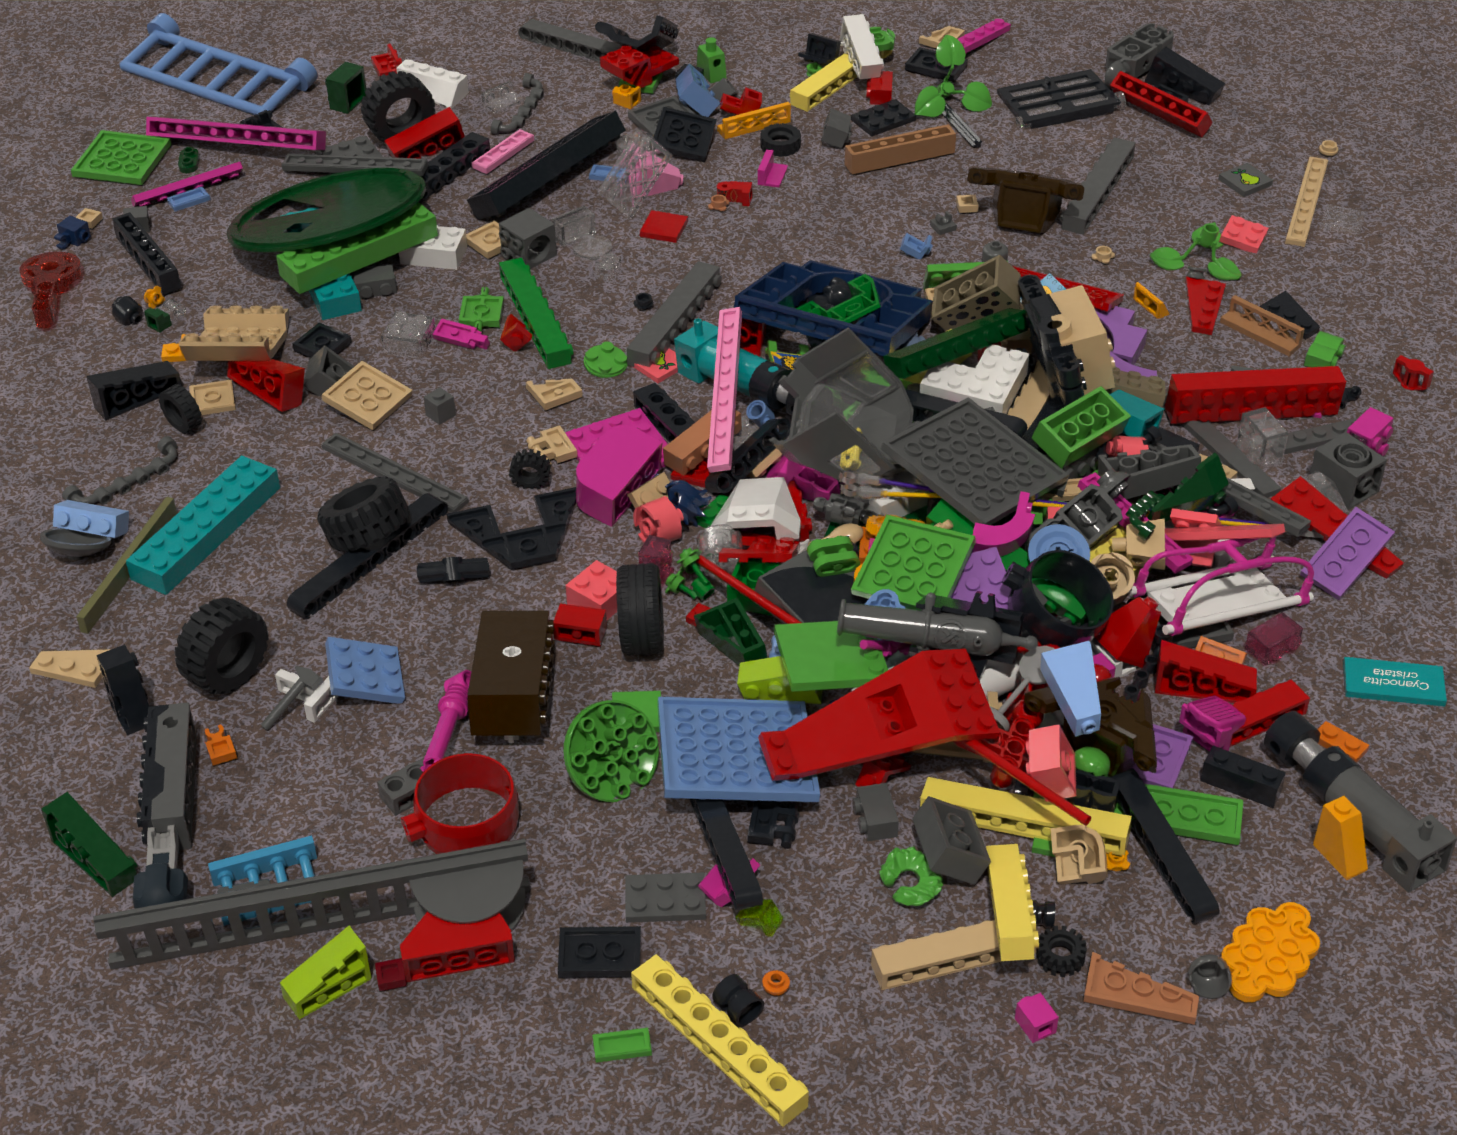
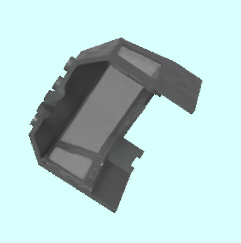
(834, 393)

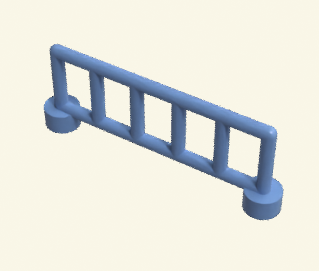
(165, 31)

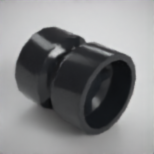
(737, 1000)

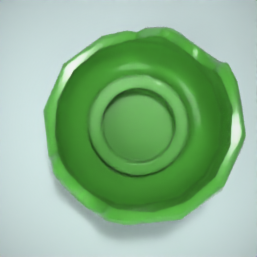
(1092, 761)

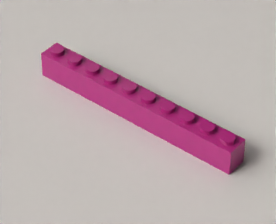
(236, 133)

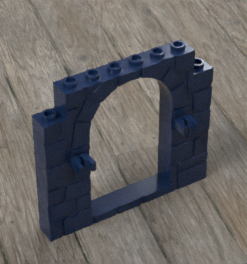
(781, 290)

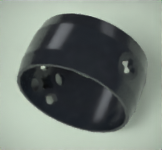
(1077, 576)

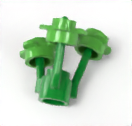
(701, 586)

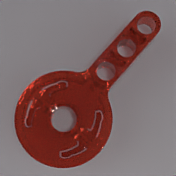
(48, 277)

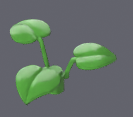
(931, 99)
(1208, 237)

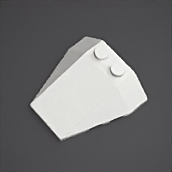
(761, 504)

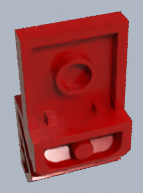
(638, 66)

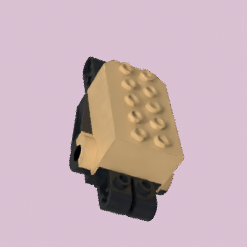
(1067, 340)

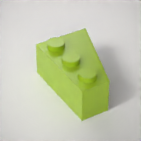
(768, 681)
(327, 974)

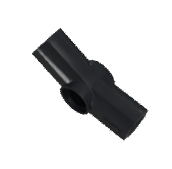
(453, 569)

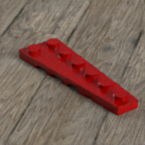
(1326, 518)

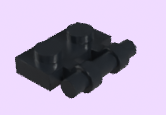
(764, 820)

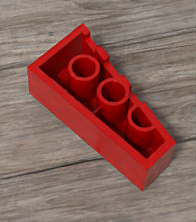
(431, 134)
(1202, 675)

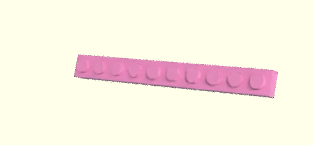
(724, 390)

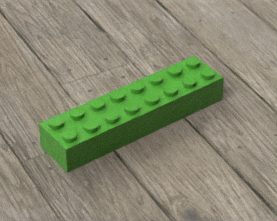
(323, 263)

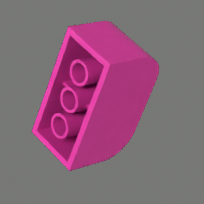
(613, 469)

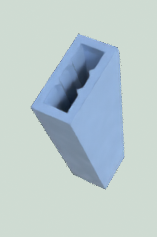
(1074, 685)

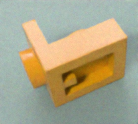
(172, 352)

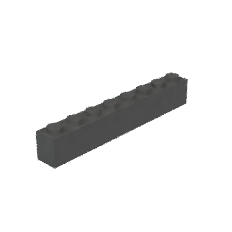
(1098, 185)
(674, 315)

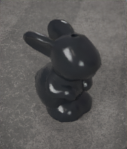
(834, 294)

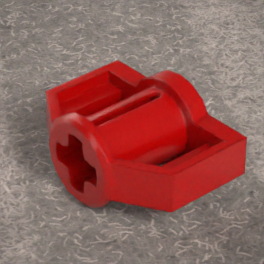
(1414, 369)

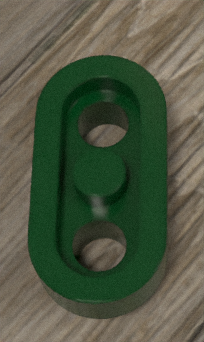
(188, 160)

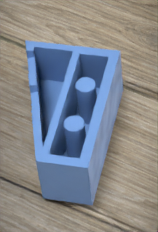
(694, 91)

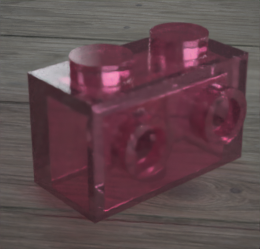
(659, 552)
(1274, 638)

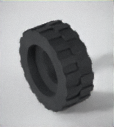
(780, 131)
(180, 408)

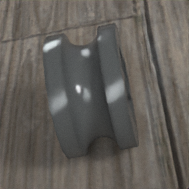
(1196, 272)

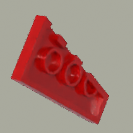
(1204, 303)

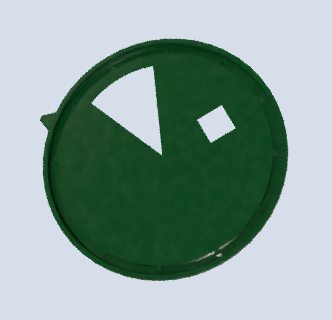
(351, 204)

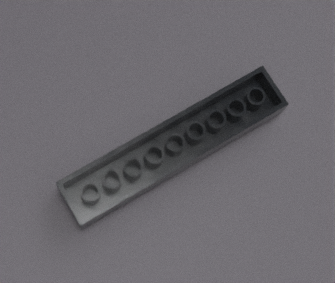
(546, 166)

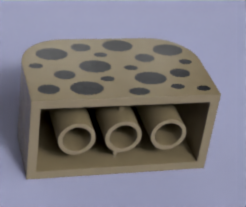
(976, 294)

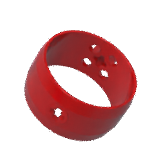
(458, 773)

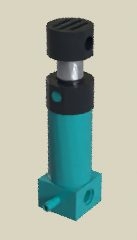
(756, 375)

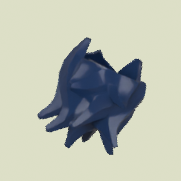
(688, 500)

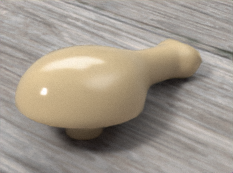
(854, 532)

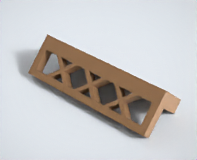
(1263, 331)

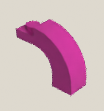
(1009, 535)

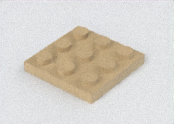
(367, 395)

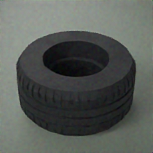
(640, 609)

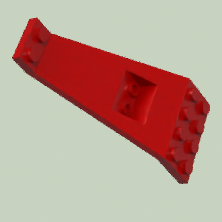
(926, 701)

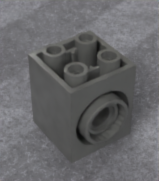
(1351, 466)

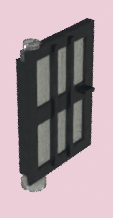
(1060, 99)

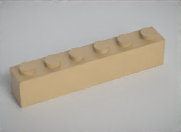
(936, 955)

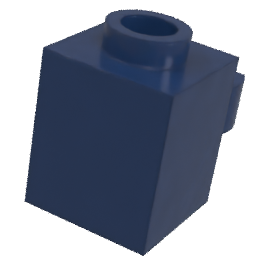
(72, 231)

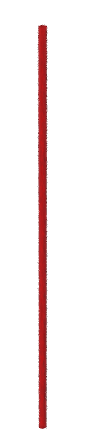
(975, 745)

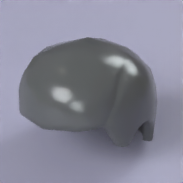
(1210, 976)

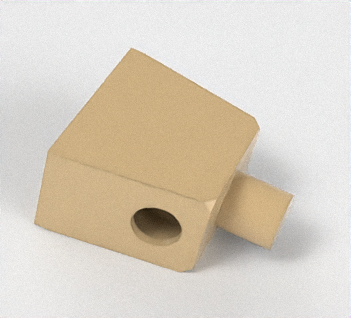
(1139, 550)

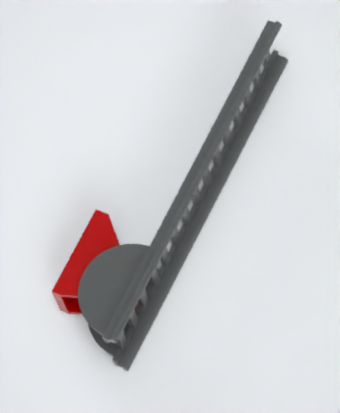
(461, 902)

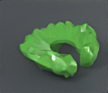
(915, 861)

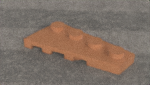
(1122, 989)

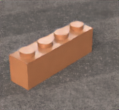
(693, 445)

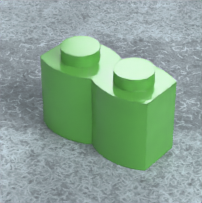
(1325, 350)

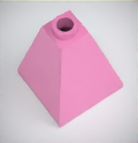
(667, 181)

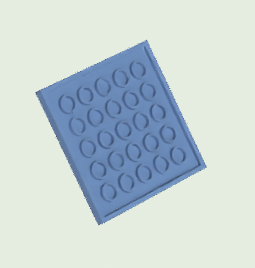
(715, 750)

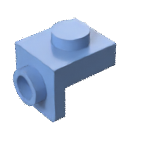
(916, 247)

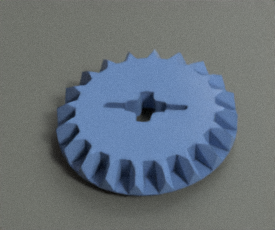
(1058, 538)

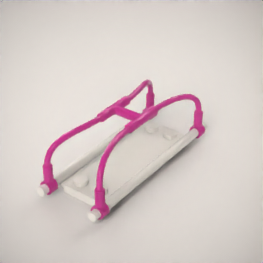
(1224, 598)

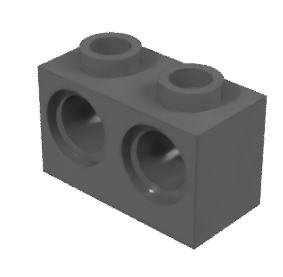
(399, 788)

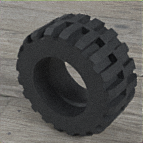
(388, 91)
(363, 514)
(221, 646)

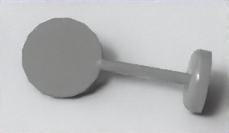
(1030, 671)

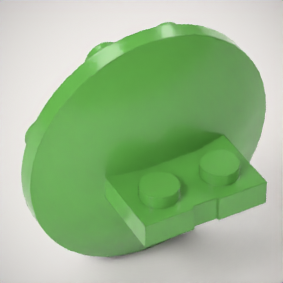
(610, 749)

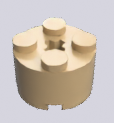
(1120, 570)

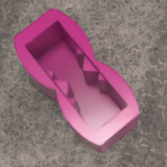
(815, 484)

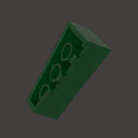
(88, 845)

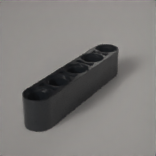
(757, 452)

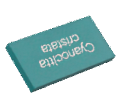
(1394, 681)

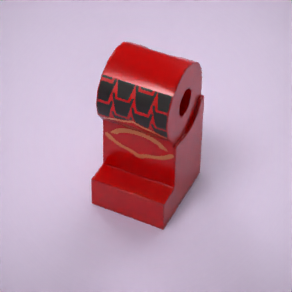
(736, 191)

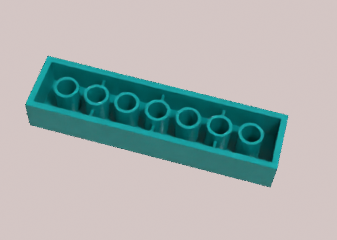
(335, 297)
(203, 525)

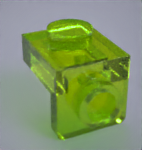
(765, 916)

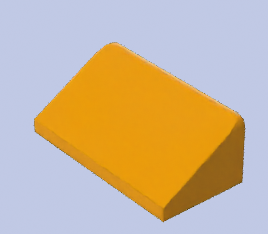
(1149, 301)

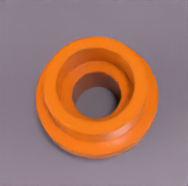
(773, 988)

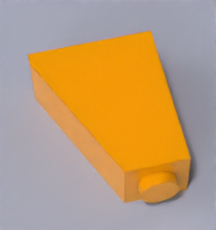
(1342, 837)

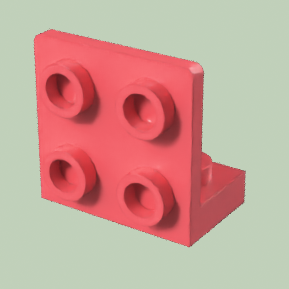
(1188, 519)

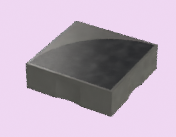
(805, 594)

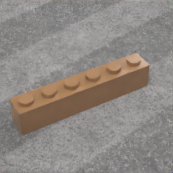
(900, 149)

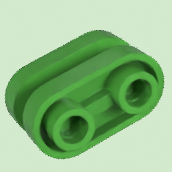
(833, 556)

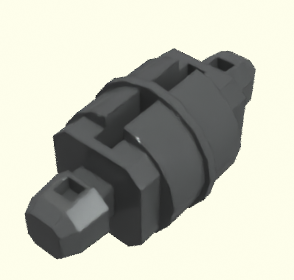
(842, 509)

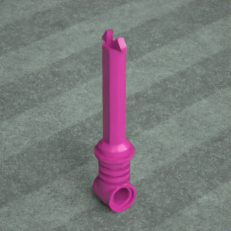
(452, 708)

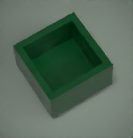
(346, 87)

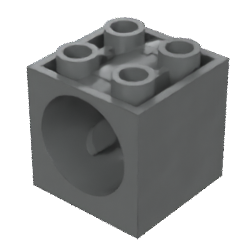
(528, 237)

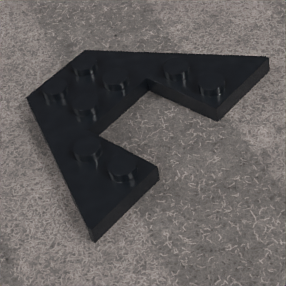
(521, 546)

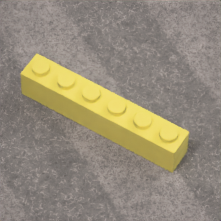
(1012, 903)

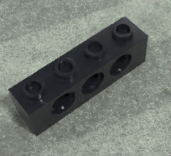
(662, 411)

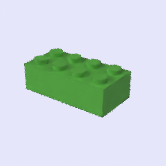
(1081, 427)

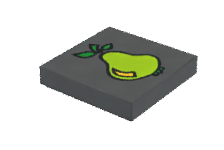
(1245, 179)

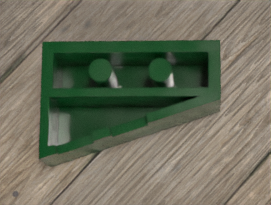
(731, 632)

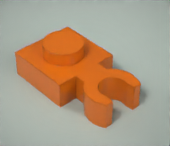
(219, 746)

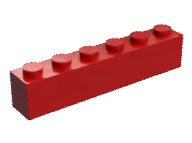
(1162, 104)

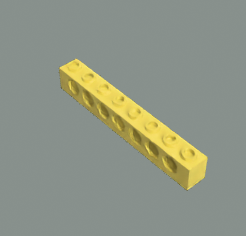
(703, 1024)

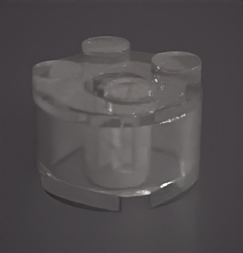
(714, 540)

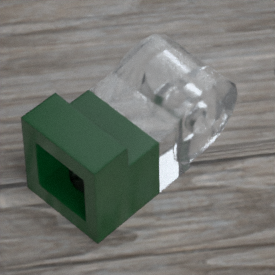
(165, 315)

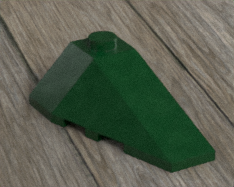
(1197, 493)

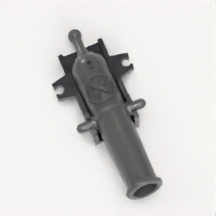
(942, 625)

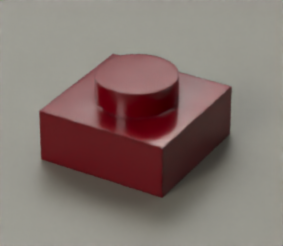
(390, 974)

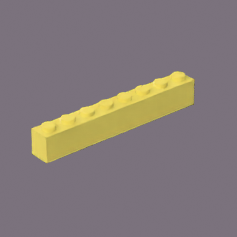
(825, 82)
(1026, 814)

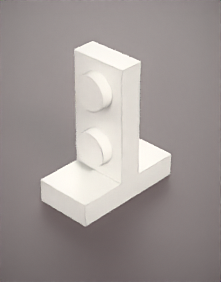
(315, 701)

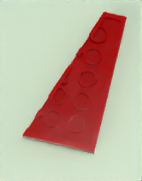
(1099, 297)

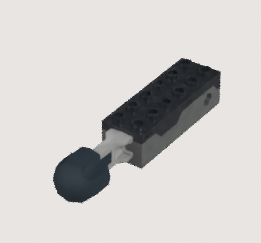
(166, 802)

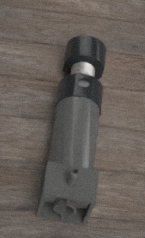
(1412, 847)

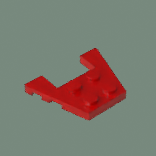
(762, 547)

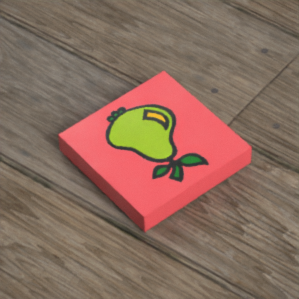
(663, 369)

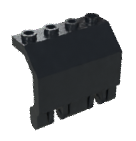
(662, 34)

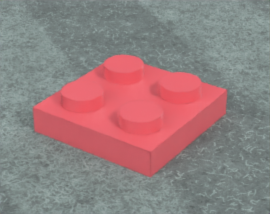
(1243, 234)

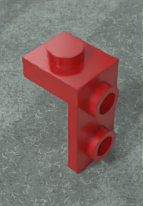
(515, 334)
(879, 770)

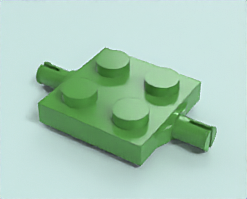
(481, 310)

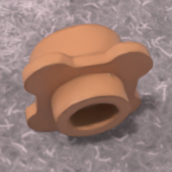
(718, 203)

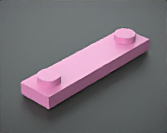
(503, 151)

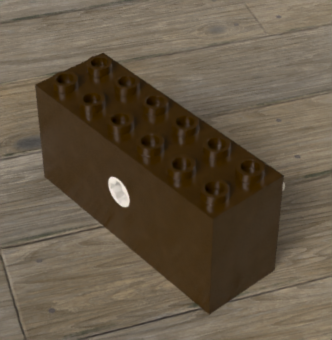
(511, 674)

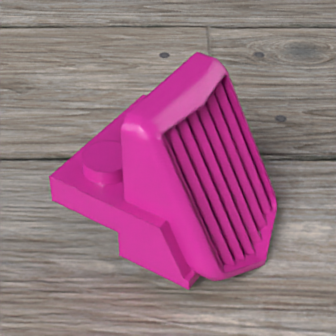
(1211, 721)

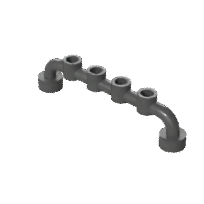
(524, 111)
(122, 485)

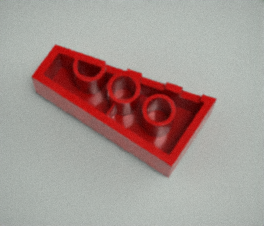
(271, 381)

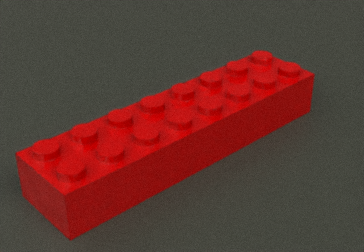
(1231, 393)

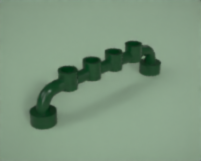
(1139, 511)

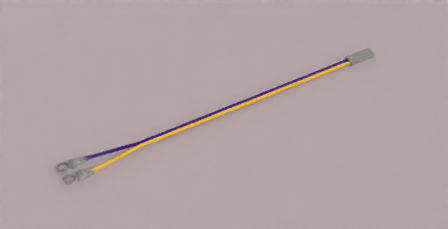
(865, 491)

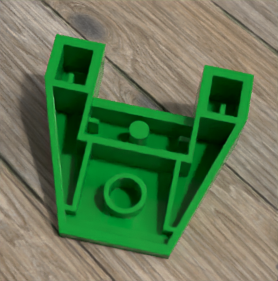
(864, 301)

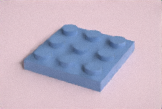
(364, 670)

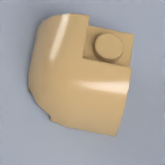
(1079, 854)

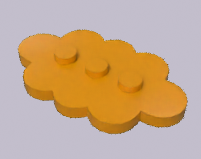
(1270, 951)

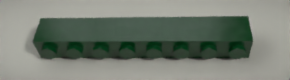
(956, 342)

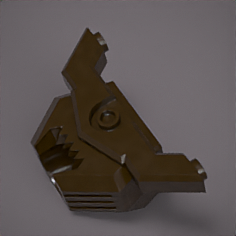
(1025, 198)
(1124, 731)

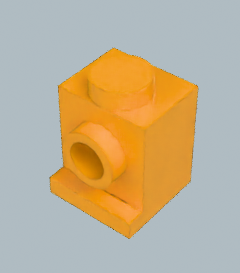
(626, 96)

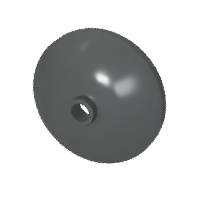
(74, 543)

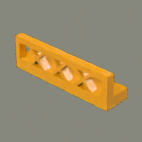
(754, 120)

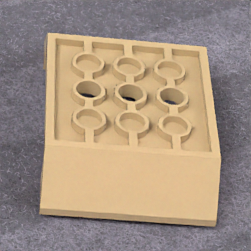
(237, 334)

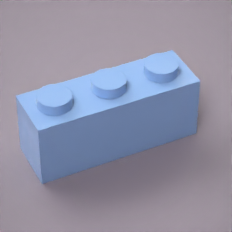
(91, 518)

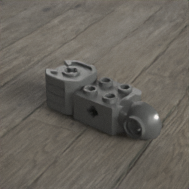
(1136, 51)
(1092, 510)

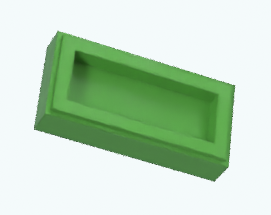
(622, 1045)

